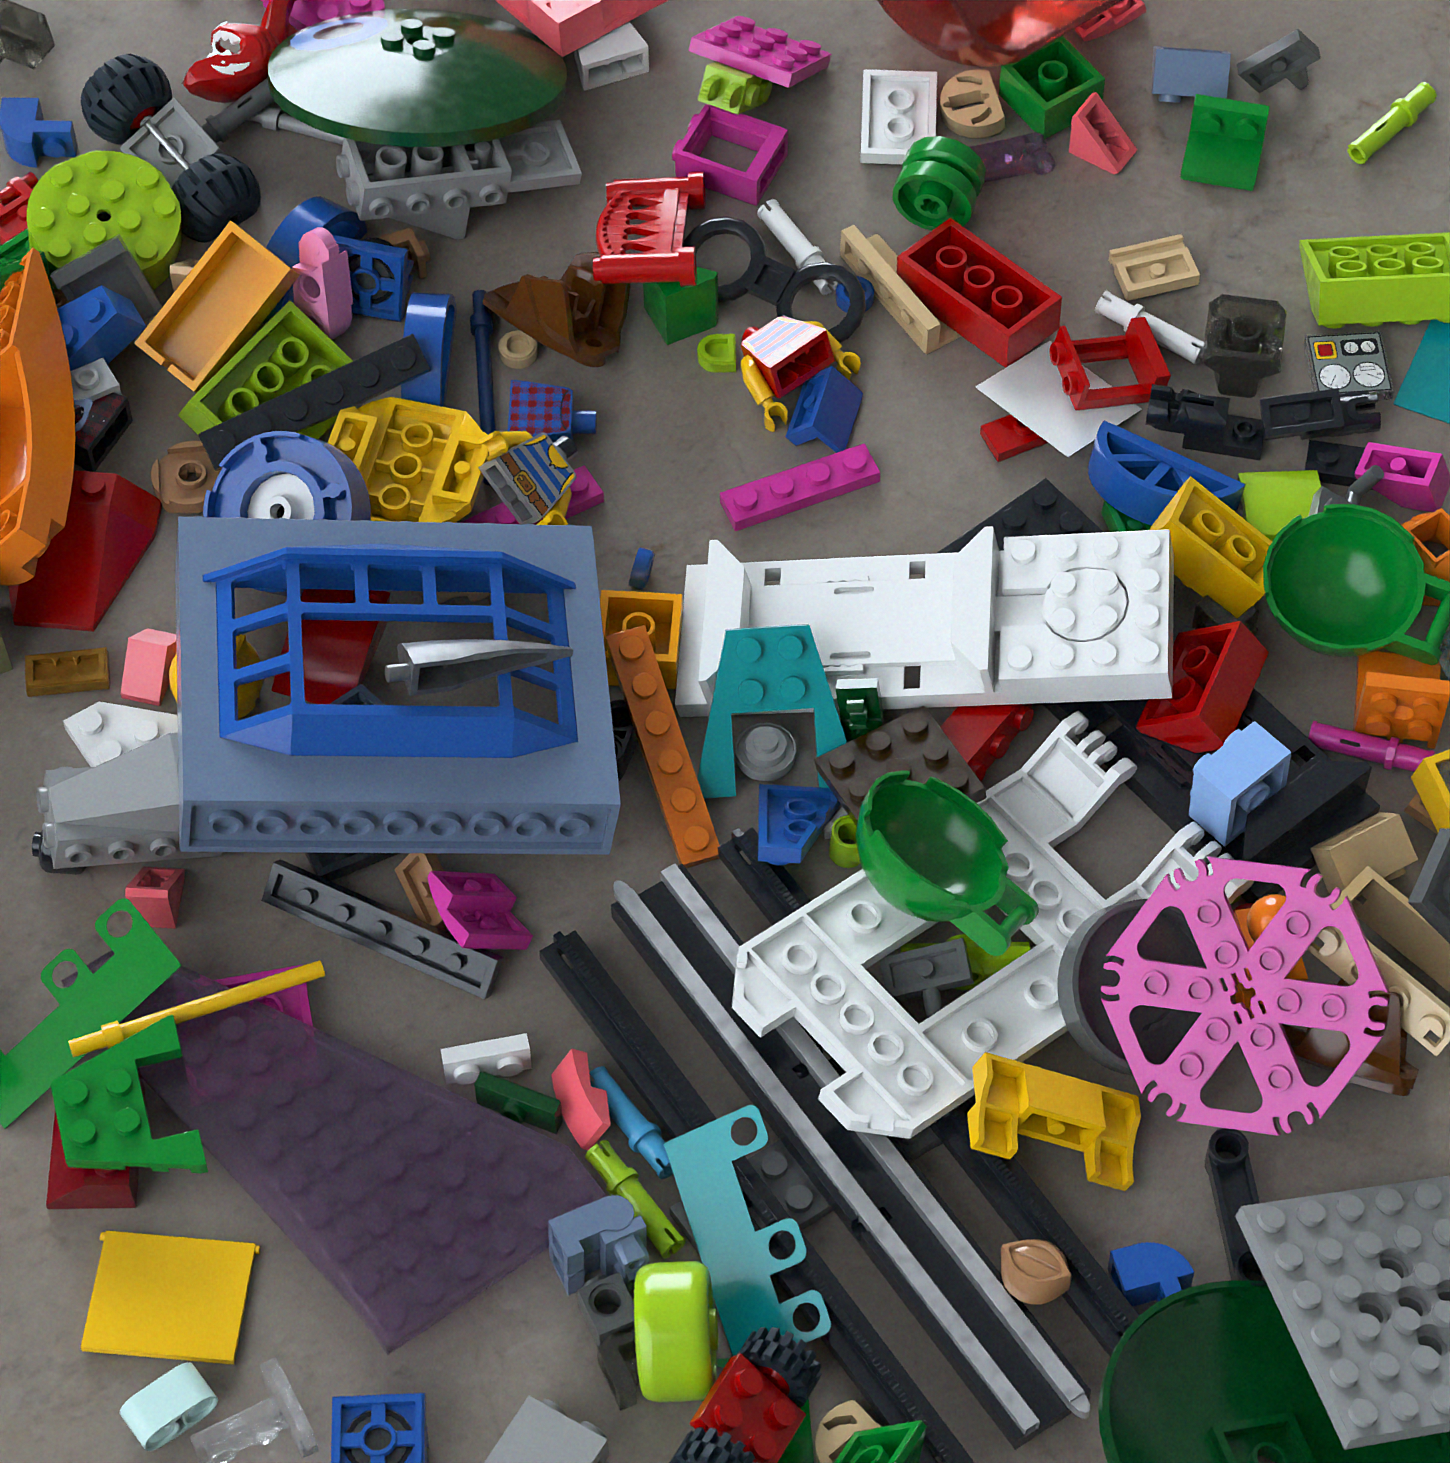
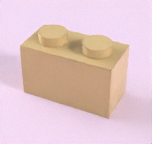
(1375, 843)

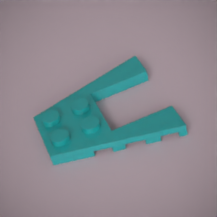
(759, 673)

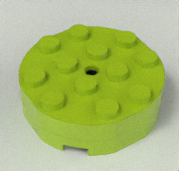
(97, 199)

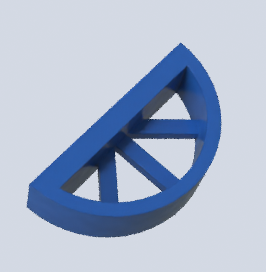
(305, 217)
(432, 322)
(1145, 477)

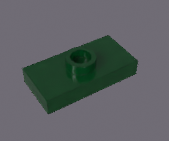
(518, 1102)

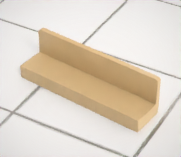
(878, 264)

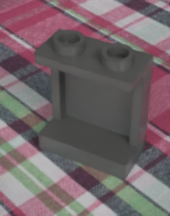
(113, 268)

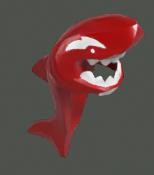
(230, 75)

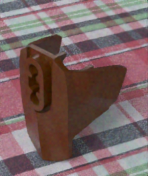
(567, 314)
(1385, 1066)

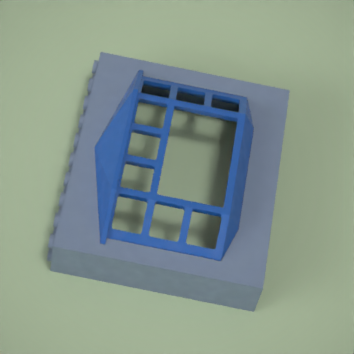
(390, 772)

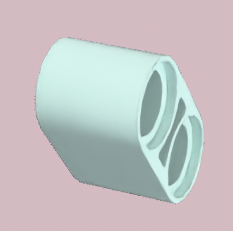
(168, 1406)

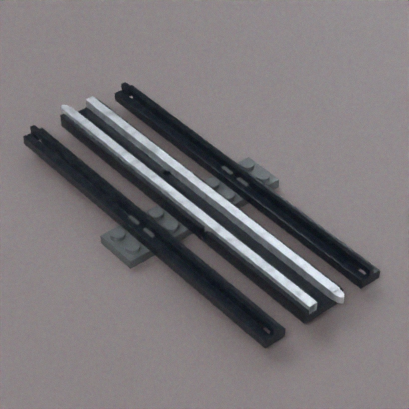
(859, 1175)

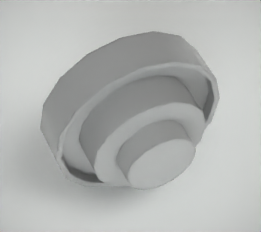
(765, 751)

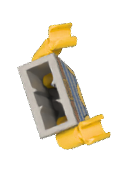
(531, 474)

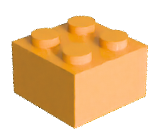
(660, 615)

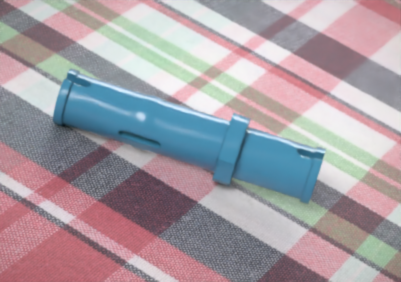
(642, 1135)

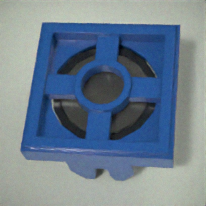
(375, 274)
(377, 1430)

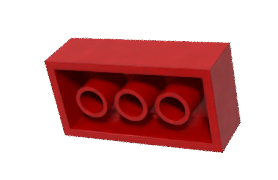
(980, 292)

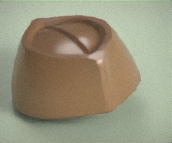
(1034, 1271)

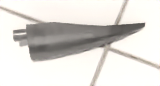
(455, 663)

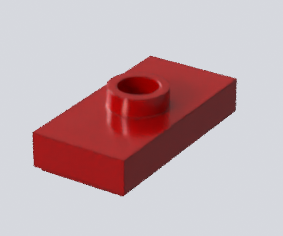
(1009, 437)

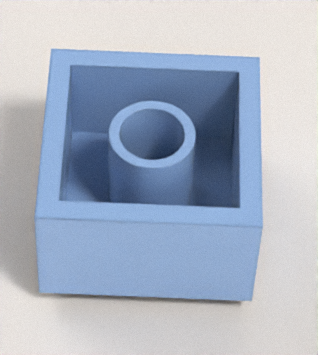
(1237, 781)

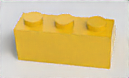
(1214, 548)

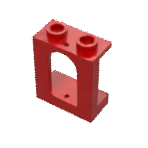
(1136, 345)

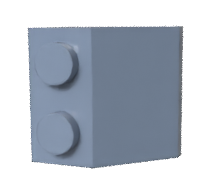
(1189, 72)

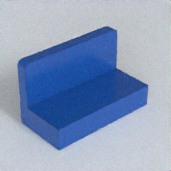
(825, 410)

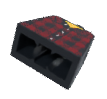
(102, 430)

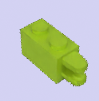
(733, 88)

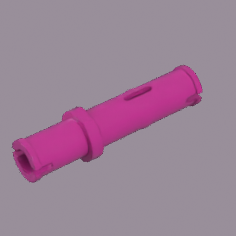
(1371, 748)

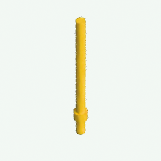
(115, 1033)

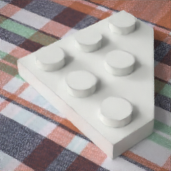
(114, 729)

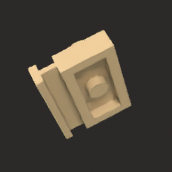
(1154, 267)

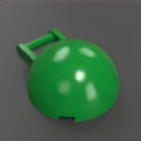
(1353, 585)
(940, 858)

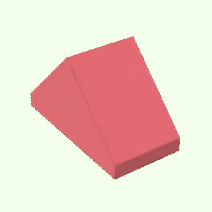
(1099, 137)
(148, 666)
(157, 895)

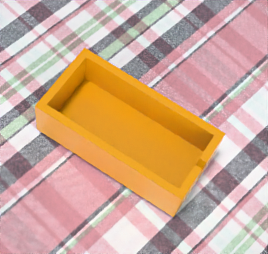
(216, 307)

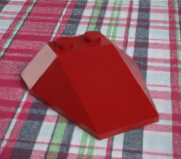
(91, 557)

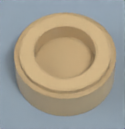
(518, 350)

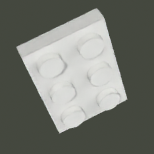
(896, 113)

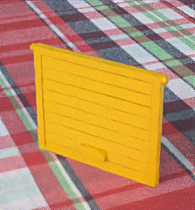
(169, 1297)

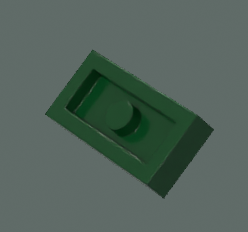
(859, 706)

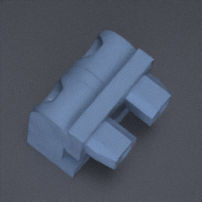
(596, 1238)

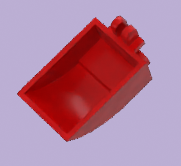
(334, 650)

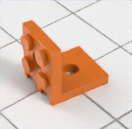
(1399, 698)

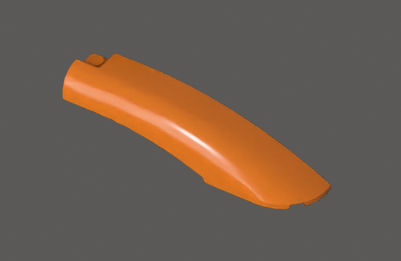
(34, 421)

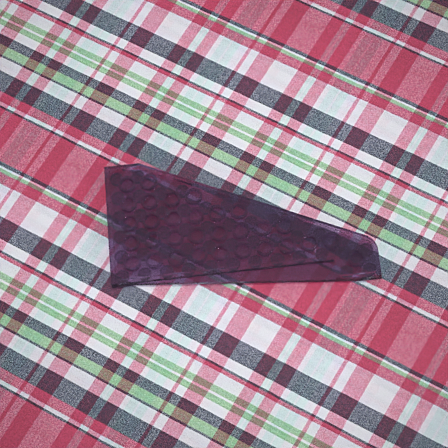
(362, 1165)

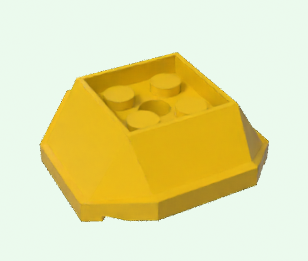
(413, 458)

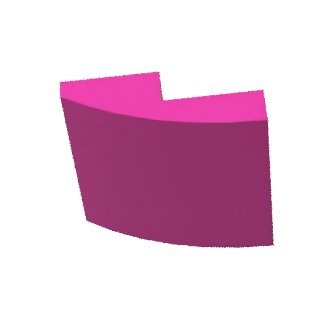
(478, 910)

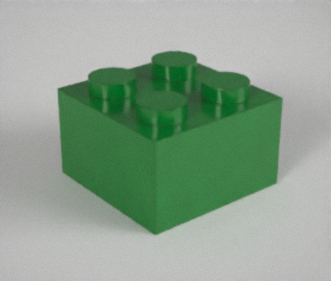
(1050, 86)

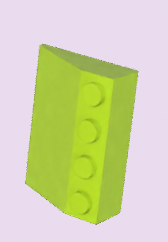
(1378, 279)
(273, 362)

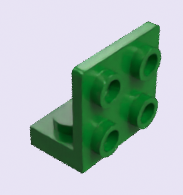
(1225, 142)

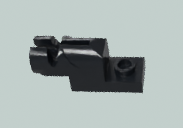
(1319, 414)
(1204, 423)

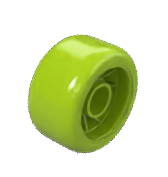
(675, 1331)

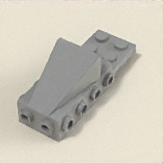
(441, 183)
(116, 809)

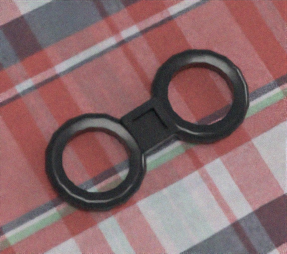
(776, 281)

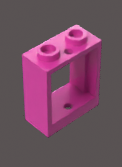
(740, 129)

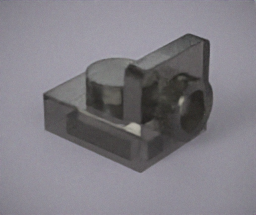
(617, 1366)

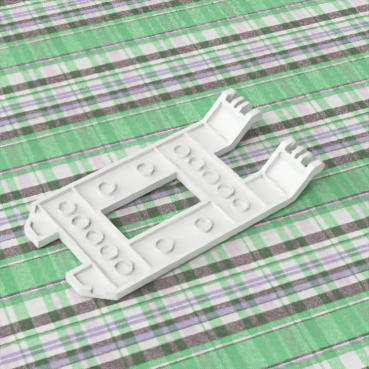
(915, 1073)

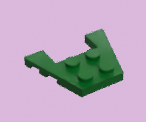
(105, 1111)

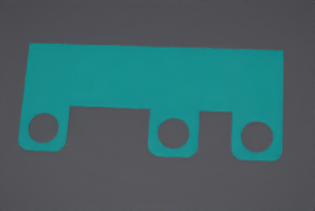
(1428, 377)
(726, 1237)

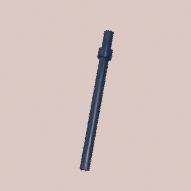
(482, 327)

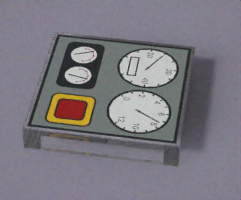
(1349, 363)

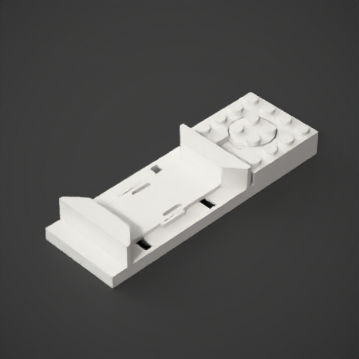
(985, 624)

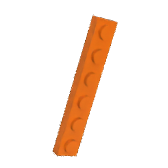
(663, 746)

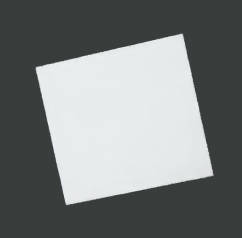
(1035, 396)

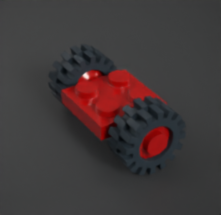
(753, 1403)

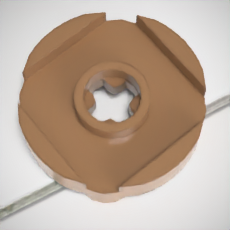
(168, 477)

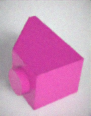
(1410, 475)

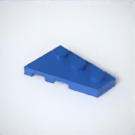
(791, 821)

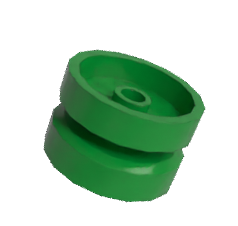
(938, 182)

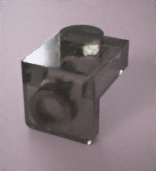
(1210, 613)

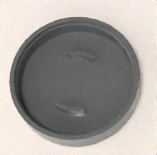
(1083, 975)

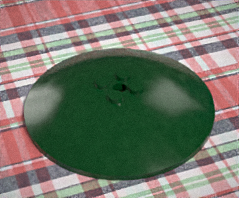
(1224, 1383)

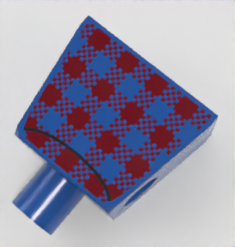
(547, 410)

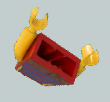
(785, 357)

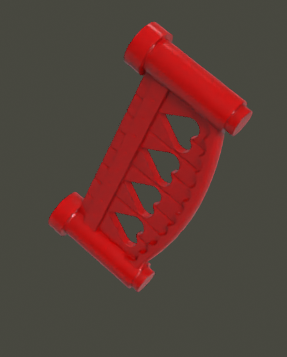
(662, 249)

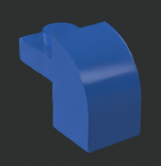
(30, 136)
(1149, 1272)

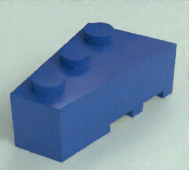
(98, 326)

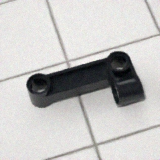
(1233, 1187)

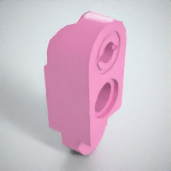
(323, 283)

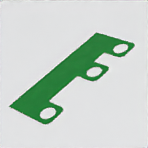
(108, 995)

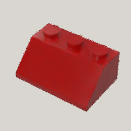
(1210, 687)

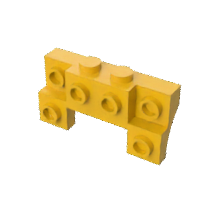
(1057, 1110)

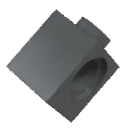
(603, 1291)

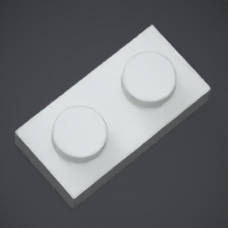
(497, 1057)

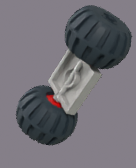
(134, 107)

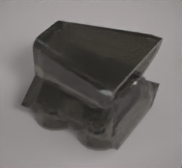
(1243, 342)

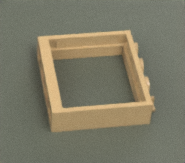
(1408, 932)

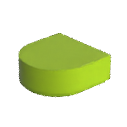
(717, 353)

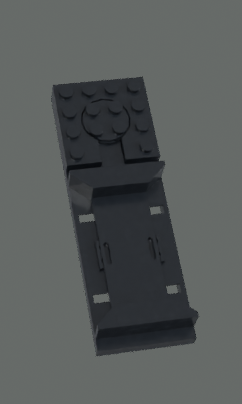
(1318, 796)

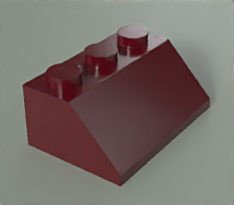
(86, 1186)

